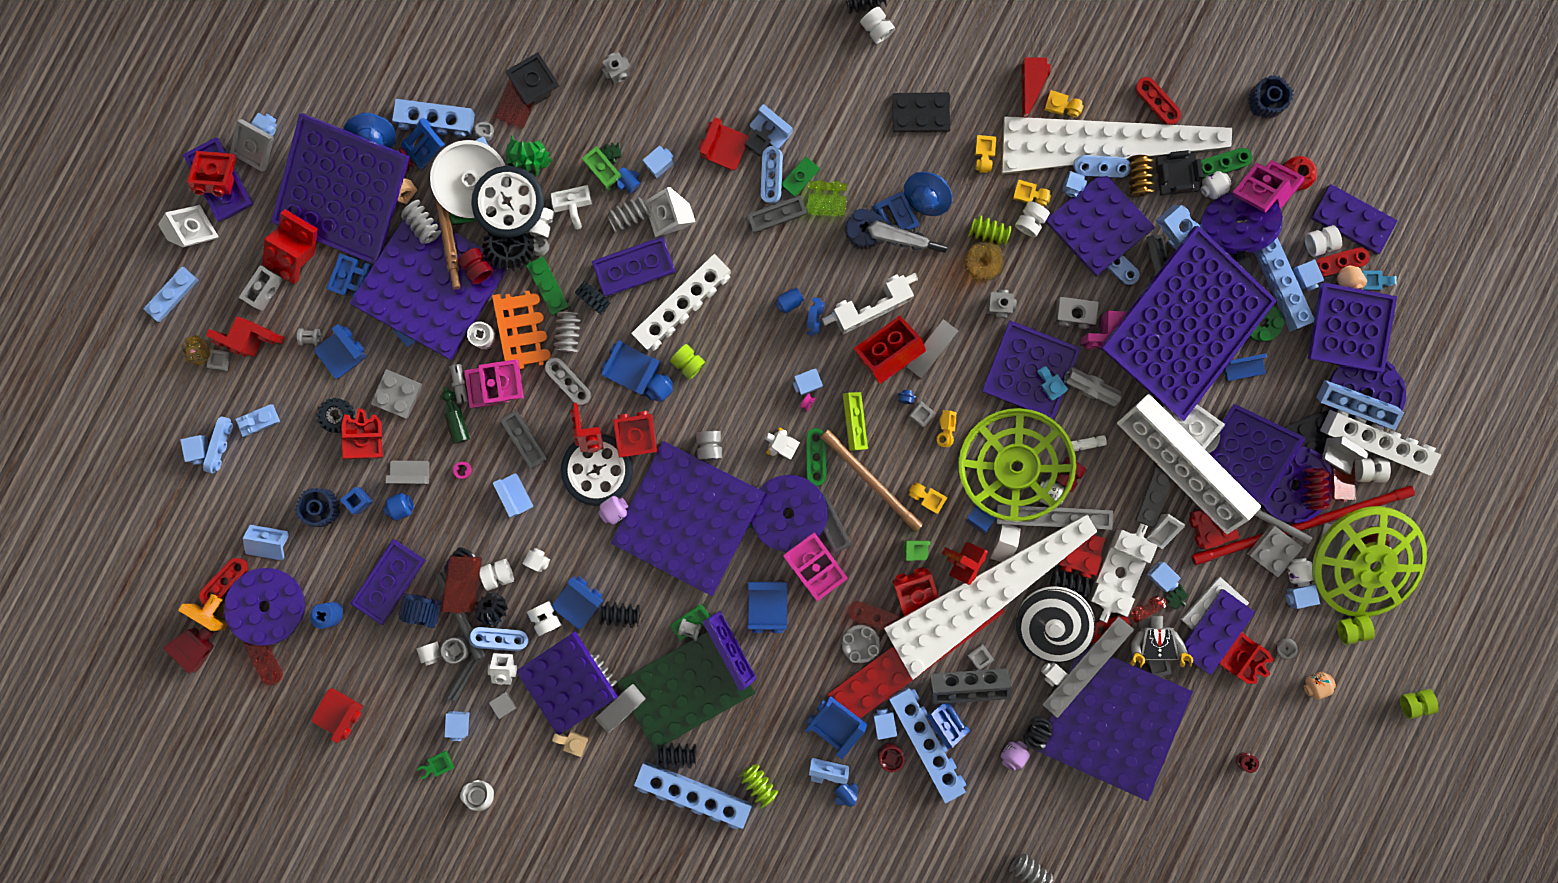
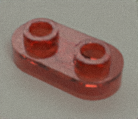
(1155, 604)

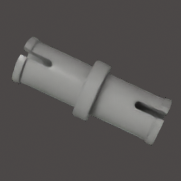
(459, 384)

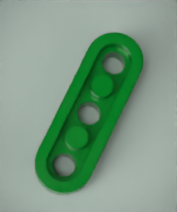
(1233, 160)
(816, 448)

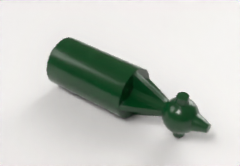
(454, 418)

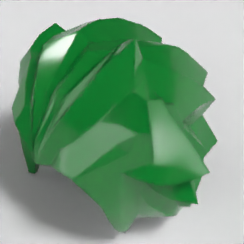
(527, 155)

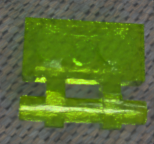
(827, 204)

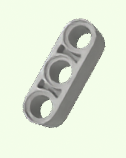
(620, 708)

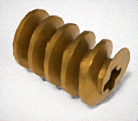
(1140, 175)

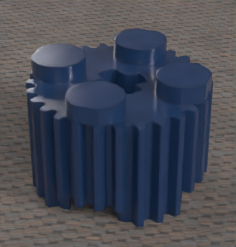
(1270, 97)
(853, 231)
(309, 501)
(419, 610)

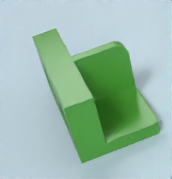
(601, 167)
(915, 550)

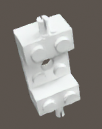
(897, 293)
(1132, 554)

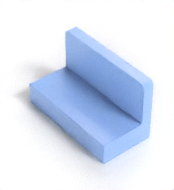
(782, 129)
(513, 495)
(265, 542)

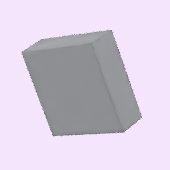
(218, 360)
(922, 414)
(980, 657)
(502, 705)

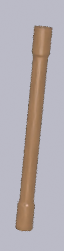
(907, 516)

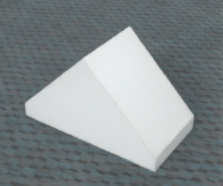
(1165, 530)
(1006, 542)

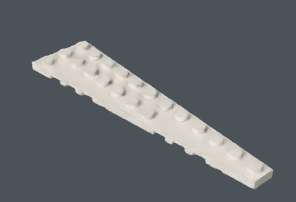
(1058, 142)
(947, 620)

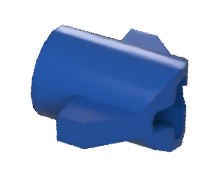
(628, 180)
(846, 794)

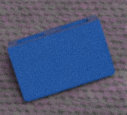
(1245, 367)

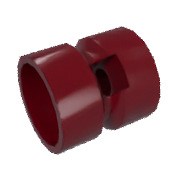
(476, 267)
(1062, 478)
(890, 757)

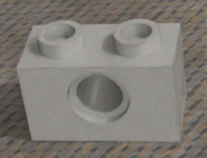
(261, 288)
(1086, 308)

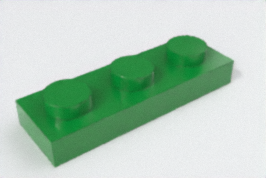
(547, 286)

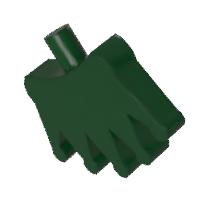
(612, 153)
(1177, 597)

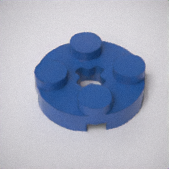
(814, 316)

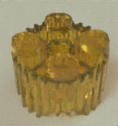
(991, 254)

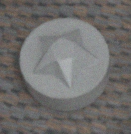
(484, 129)
(540, 246)
(1287, 648)

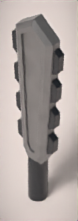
(894, 235)

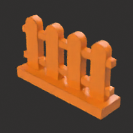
(514, 322)

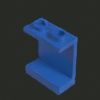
(629, 367)
(767, 606)

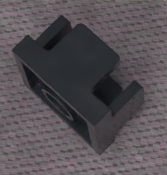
(532, 80)
(1178, 173)

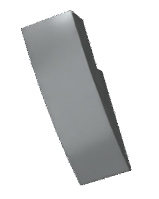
(934, 347)

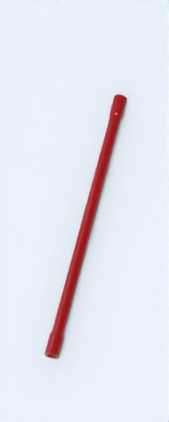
(1396, 495)

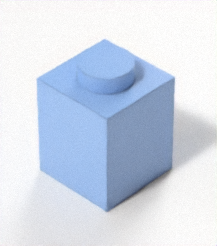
(658, 161)
(1308, 275)
(807, 382)
(195, 449)
(1164, 577)
(1302, 597)
(884, 723)
(456, 725)

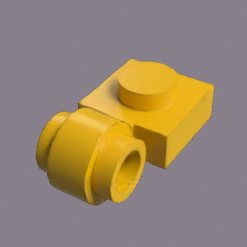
(1058, 103)
(985, 148)
(1026, 192)
(947, 424)
(932, 499)

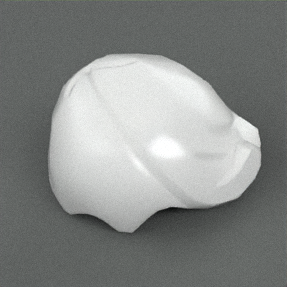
(477, 795)

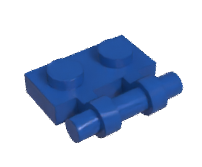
(344, 273)

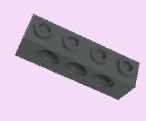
(970, 686)

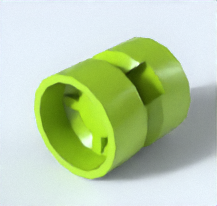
(685, 359)
(1359, 628)
(1421, 703)

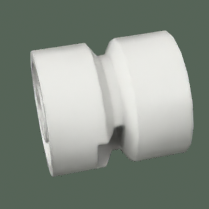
(877, 25)
(1033, 216)
(541, 227)
(1321, 241)
(482, 335)
(1372, 470)
(498, 574)
(546, 625)

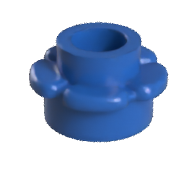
(906, 397)

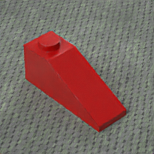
(1034, 74)

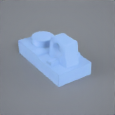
(257, 420)
(827, 770)

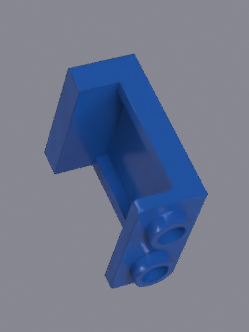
(836, 725)

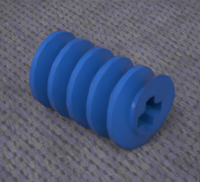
(326, 615)

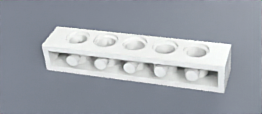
(711, 266)
(1424, 461)

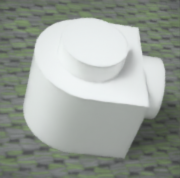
(536, 560)
(429, 653)
(1053, 673)

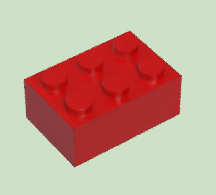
(890, 349)

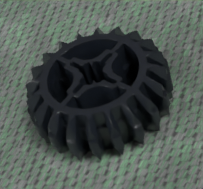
(522, 250)

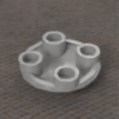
(860, 644)

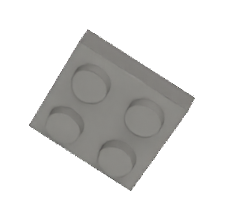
(251, 145)
(396, 394)
(1274, 550)

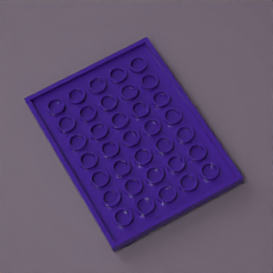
(1188, 323)

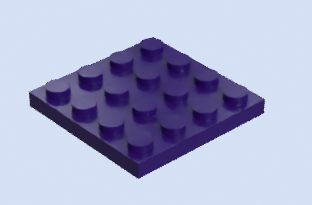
(1099, 224)
(1352, 327)
(1016, 363)
(1255, 451)
(566, 683)

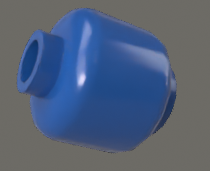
(659, 388)
(398, 506)

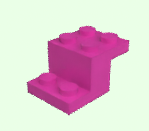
(1268, 185)
(1108, 322)
(494, 384)
(815, 566)

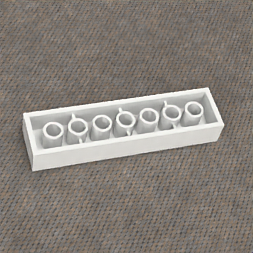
(1188, 464)

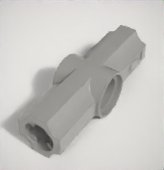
(1092, 387)

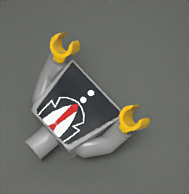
(1158, 644)

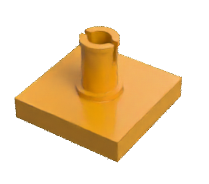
(205, 615)

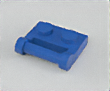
(426, 148)
(899, 209)
(947, 724)

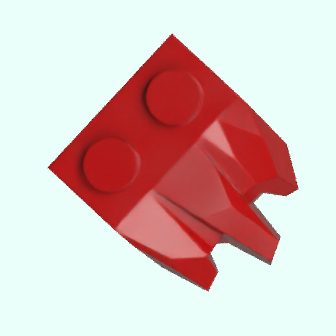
(361, 437)
(1246, 660)

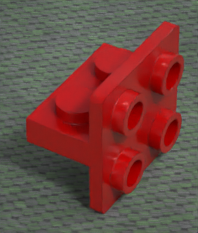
(965, 563)

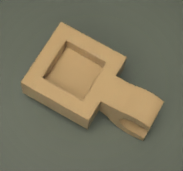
(573, 743)

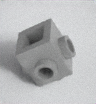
(617, 73)
(995, 307)

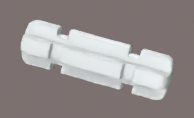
(1089, 443)

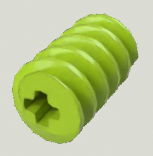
(990, 231)
(758, 784)

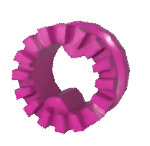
(807, 402)
(467, 473)

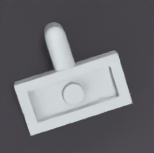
(570, 200)

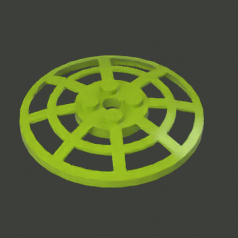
(1017, 453)
(1365, 556)

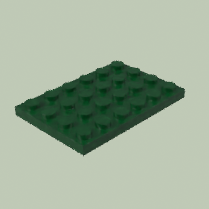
(683, 690)

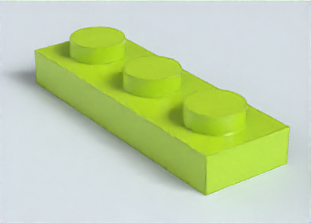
(855, 421)

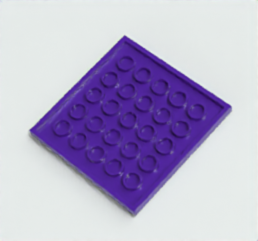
(341, 187)
(416, 294)
(688, 518)
(1119, 726)

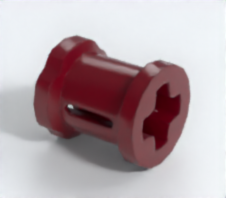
(1250, 768)

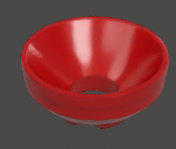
(1295, 162)

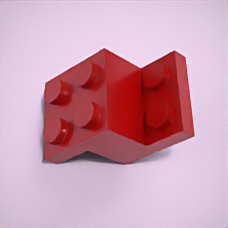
(289, 246)
(244, 337)

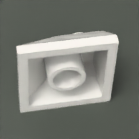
(668, 212)
(187, 226)

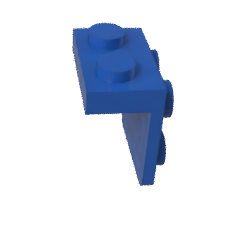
(340, 351)
(578, 602)

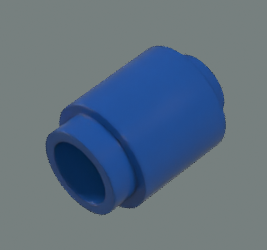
(789, 300)

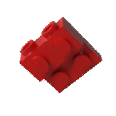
(212, 173)
(635, 434)
(1208, 532)
(1085, 557)
(914, 589)

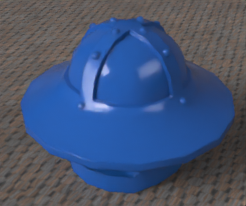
(372, 128)
(928, 193)

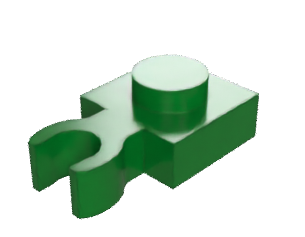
(437, 764)

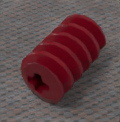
(1317, 489)

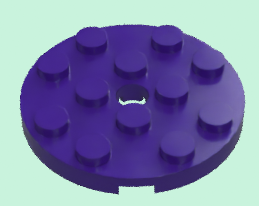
(1257, 233)
(1382, 386)
(1289, 503)
(808, 508)
(247, 595)

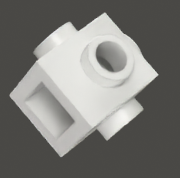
(502, 669)

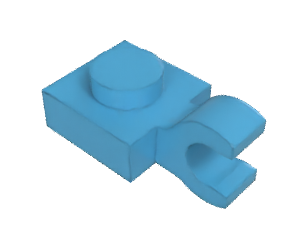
(1376, 280)
(1053, 385)

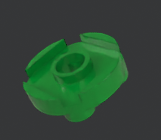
(1272, 330)

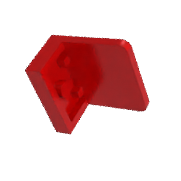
(723, 145)
(587, 439)
(337, 714)

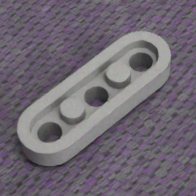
(560, 378)

